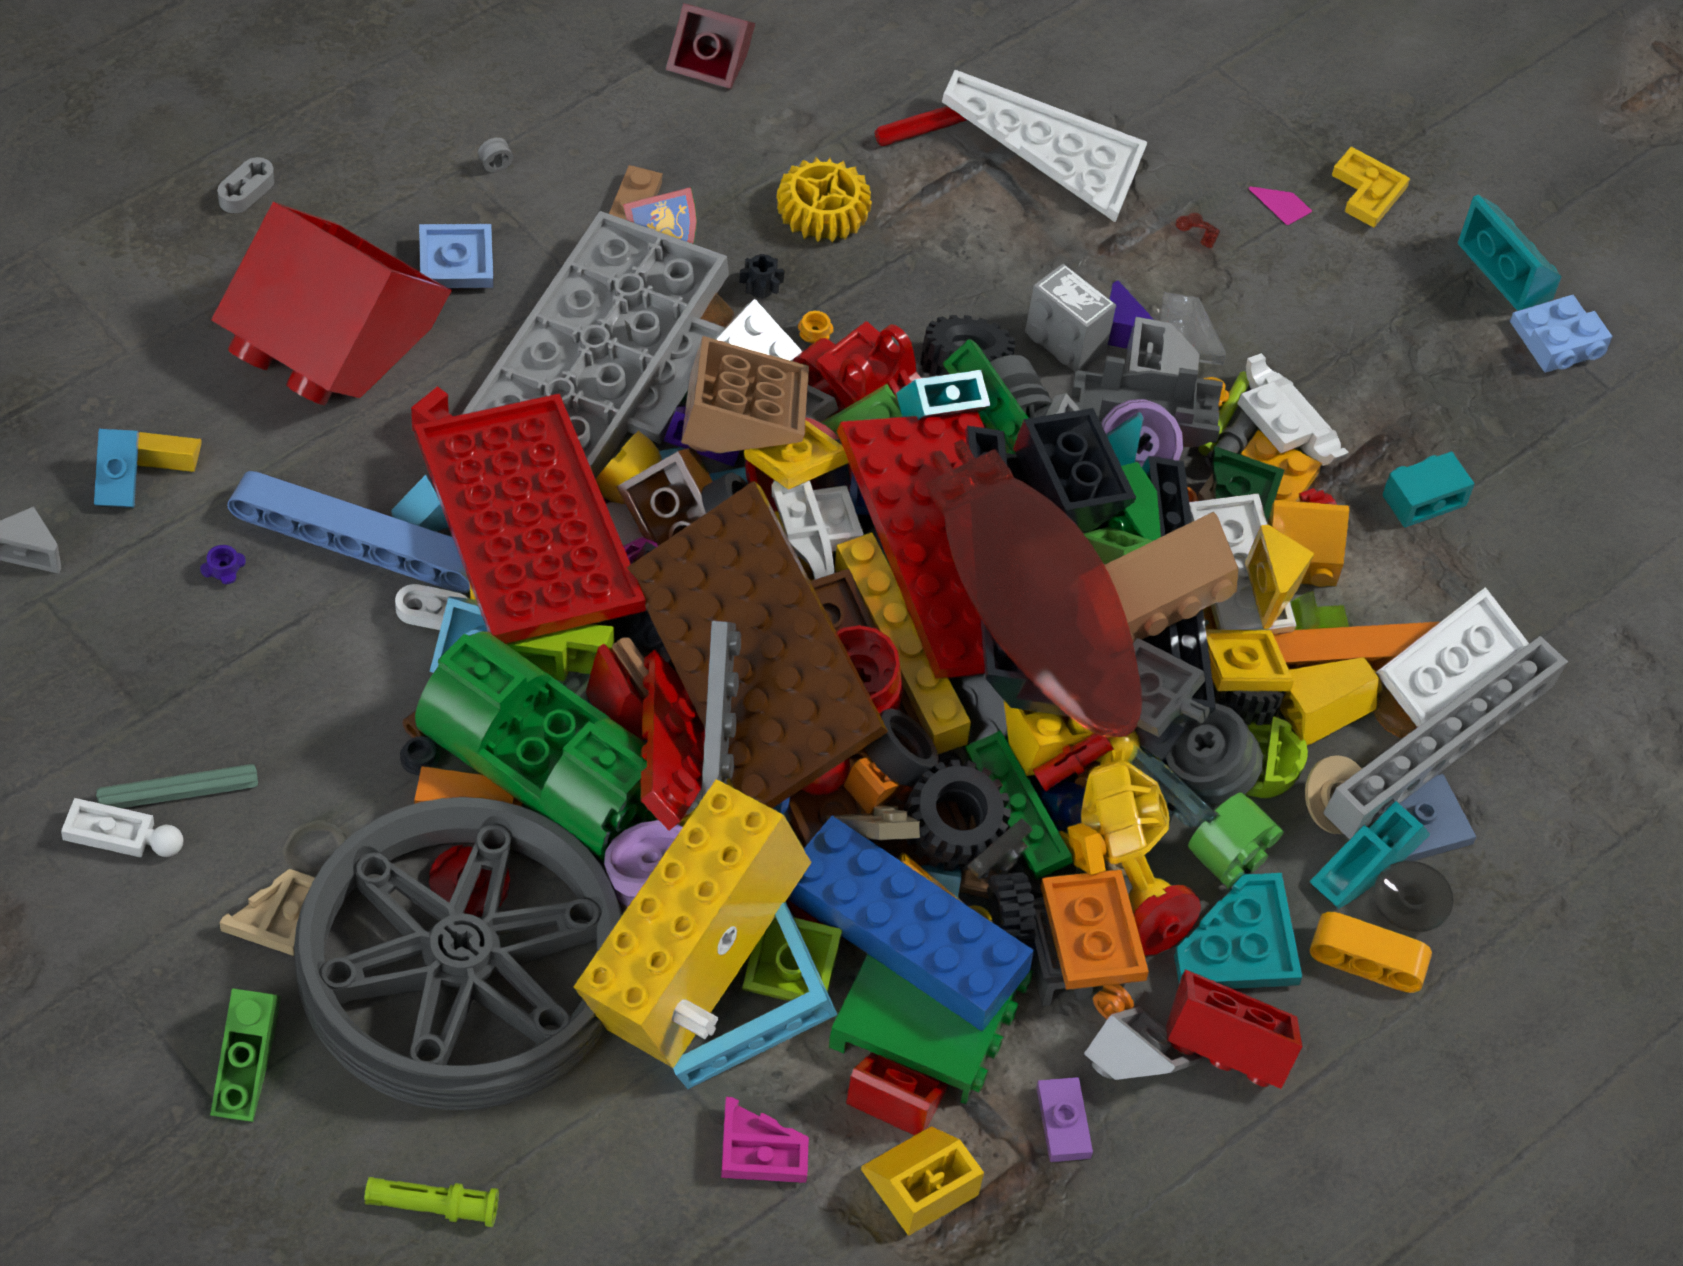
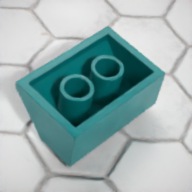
(1507, 256)

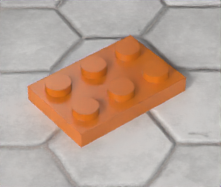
(1094, 929)

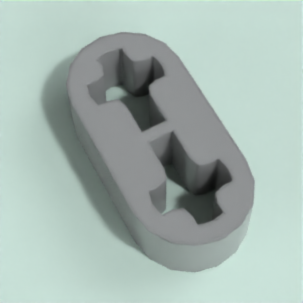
(249, 187)

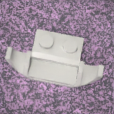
(1286, 415)
(816, 522)

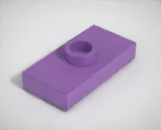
(1064, 1119)

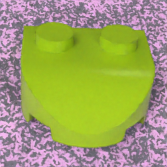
(1282, 758)

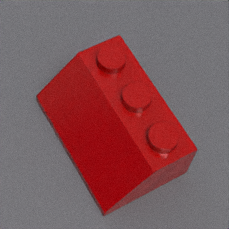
(1233, 1030)

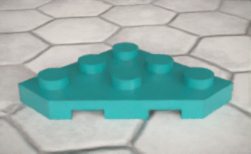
(1245, 938)

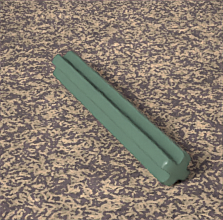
(178, 786)

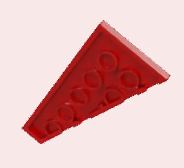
(673, 745)

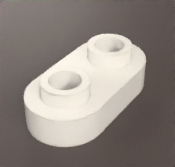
(430, 601)

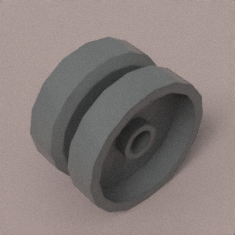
(1217, 756)

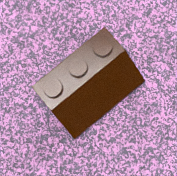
(667, 495)

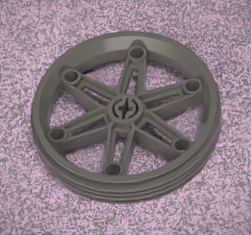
(455, 951)

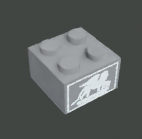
(1070, 318)

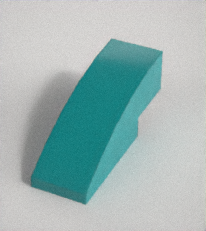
(1368, 854)

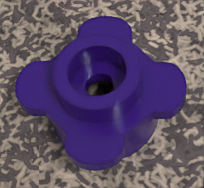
(226, 556)

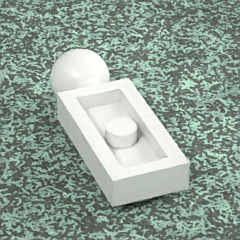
(119, 830)

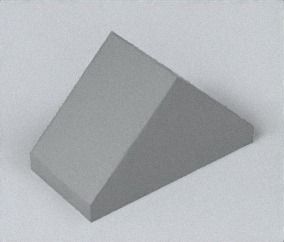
(28, 542)

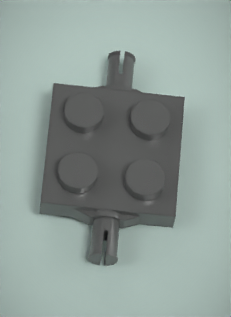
(1166, 688)

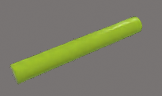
(1228, 408)

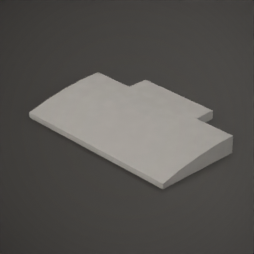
(580, 341)

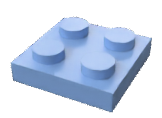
(457, 254)

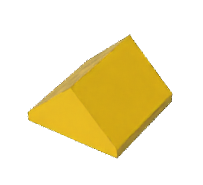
(1275, 571)

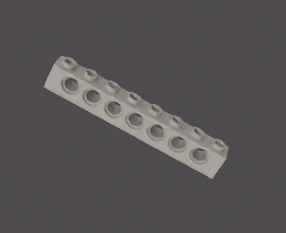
(1445, 737)

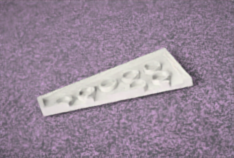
(1071, 150)

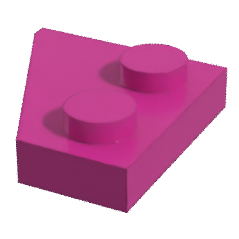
(761, 1147)

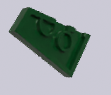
(1242, 476)

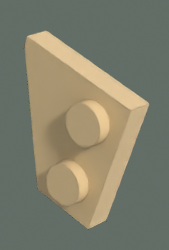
(272, 913)

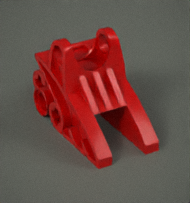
(860, 363)

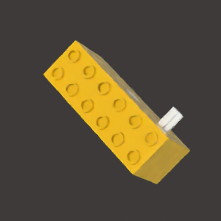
(694, 924)

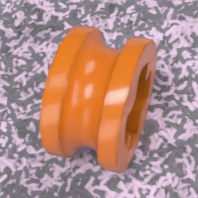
(1112, 1000)

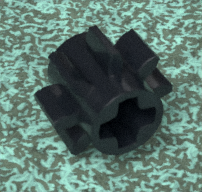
(761, 276)

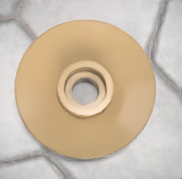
(1322, 781)

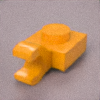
(1086, 847)

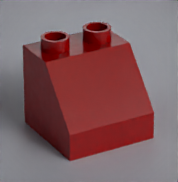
(325, 305)

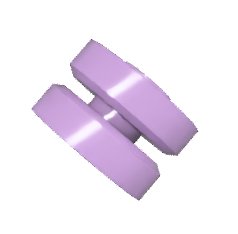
(1158, 427)
(635, 855)

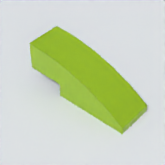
(566, 649)

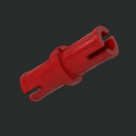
(1072, 760)

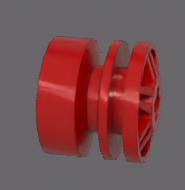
(876, 664)

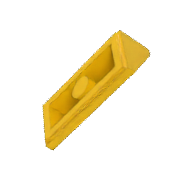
(168, 451)

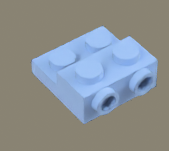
(1561, 333)

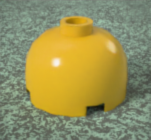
(634, 458)

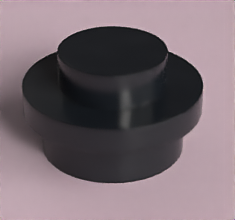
(418, 753)

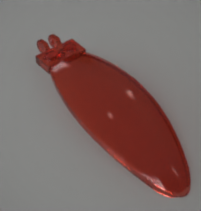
(1040, 591)

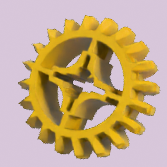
(823, 199)

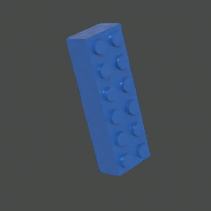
(910, 924)

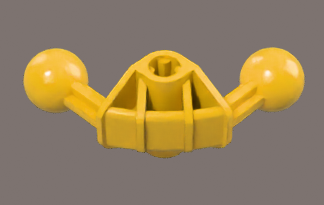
(1128, 815)

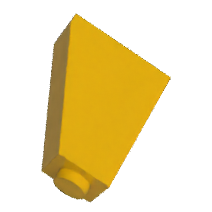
(1330, 697)

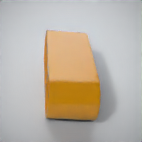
(1371, 952)

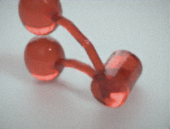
(1194, 219)

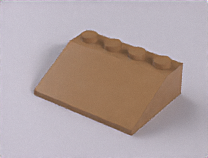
(743, 399)

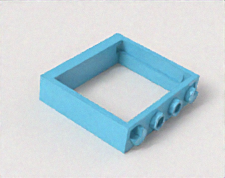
(767, 1029)

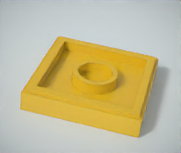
(799, 461)
(1247, 661)

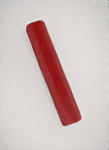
(917, 125)

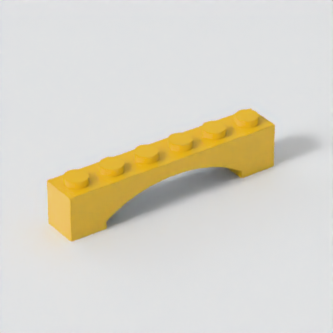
(931, 698)

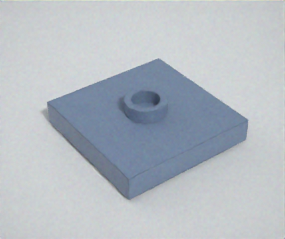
(1442, 816)

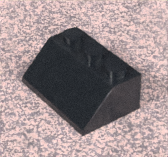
(1074, 466)

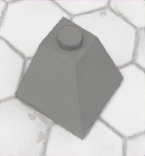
(1135, 1046)

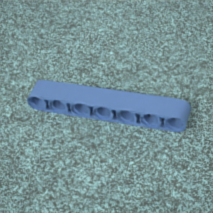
(349, 530)

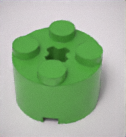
(1235, 839)

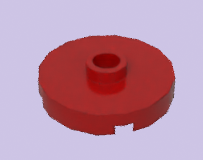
(1166, 919)

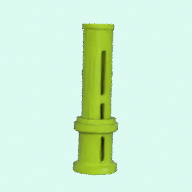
(452, 1202)

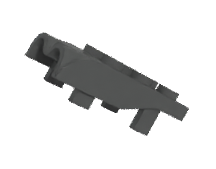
(1184, 396)

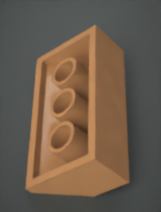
(1175, 576)

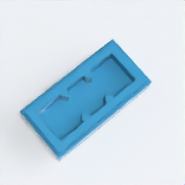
(116, 468)

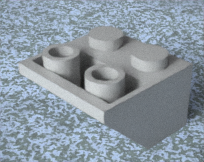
(1158, 348)

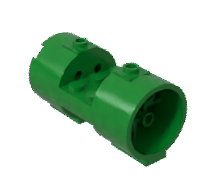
(535, 740)

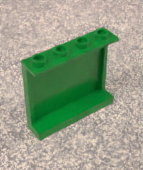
(917, 1031)

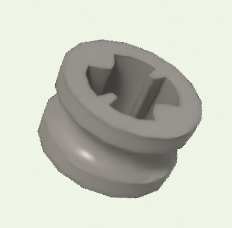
(495, 155)

